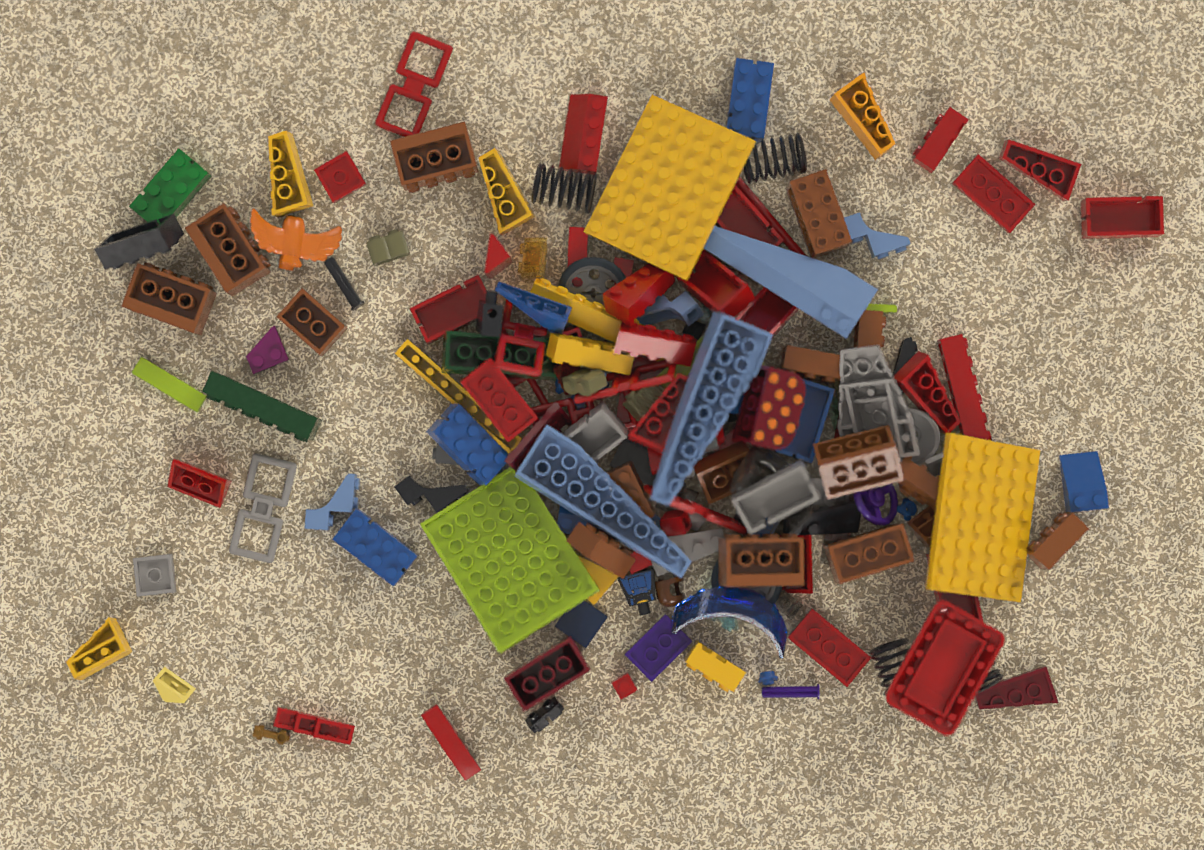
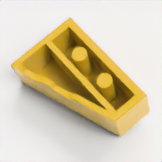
(101, 650)
(714, 667)

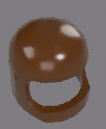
(663, 592)

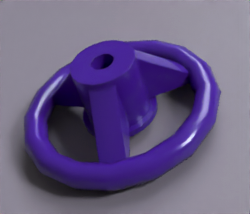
(872, 500)

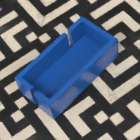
(750, 98)
(811, 424)
(468, 444)
(375, 547)

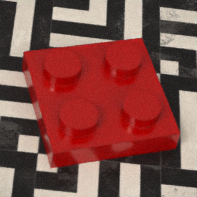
(340, 177)

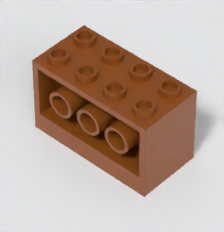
(433, 144)
(818, 214)
(216, 252)
(165, 309)
(858, 462)
(869, 553)
(763, 572)

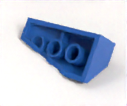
(542, 310)

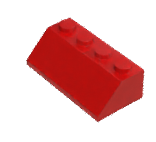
(583, 132)

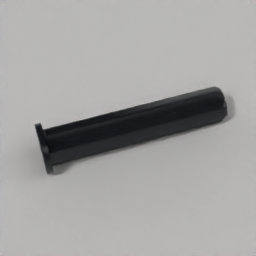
(343, 283)

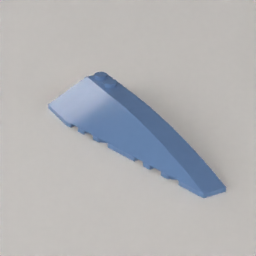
(811, 285)
(719, 376)
(576, 482)

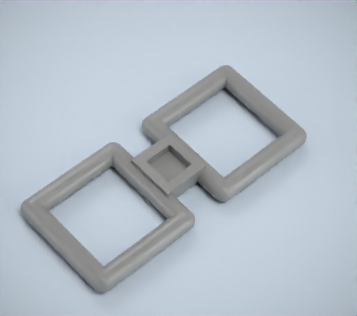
(262, 508)

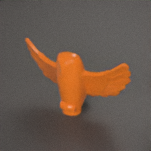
(292, 241)

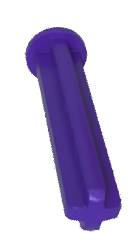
(791, 692)

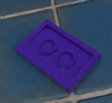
(657, 648)

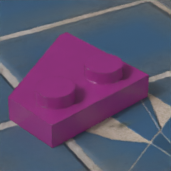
(267, 352)

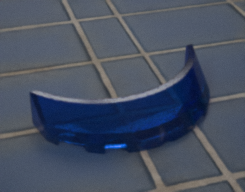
(734, 603)

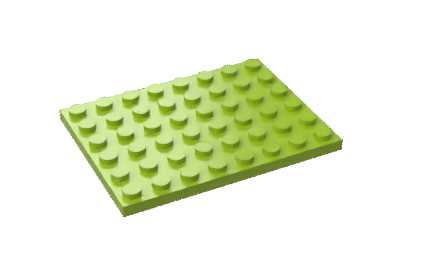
(509, 559)

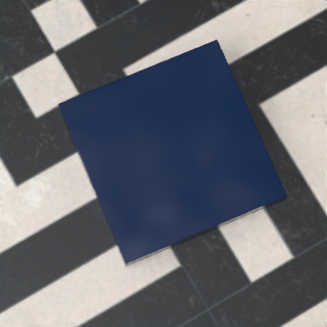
(581, 623)

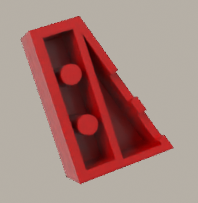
(939, 140)

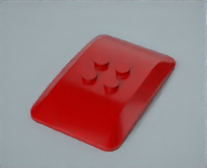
(944, 668)

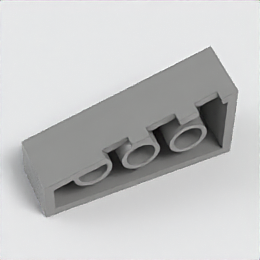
(694, 545)

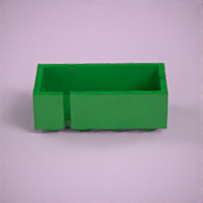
(171, 188)

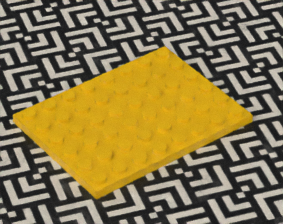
(669, 187)
(982, 518)

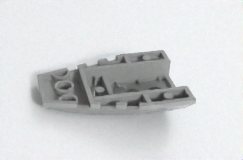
(873, 398)

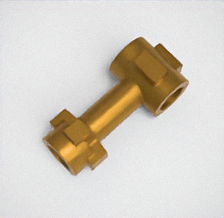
(281, 737)

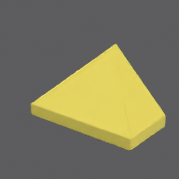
(172, 687)

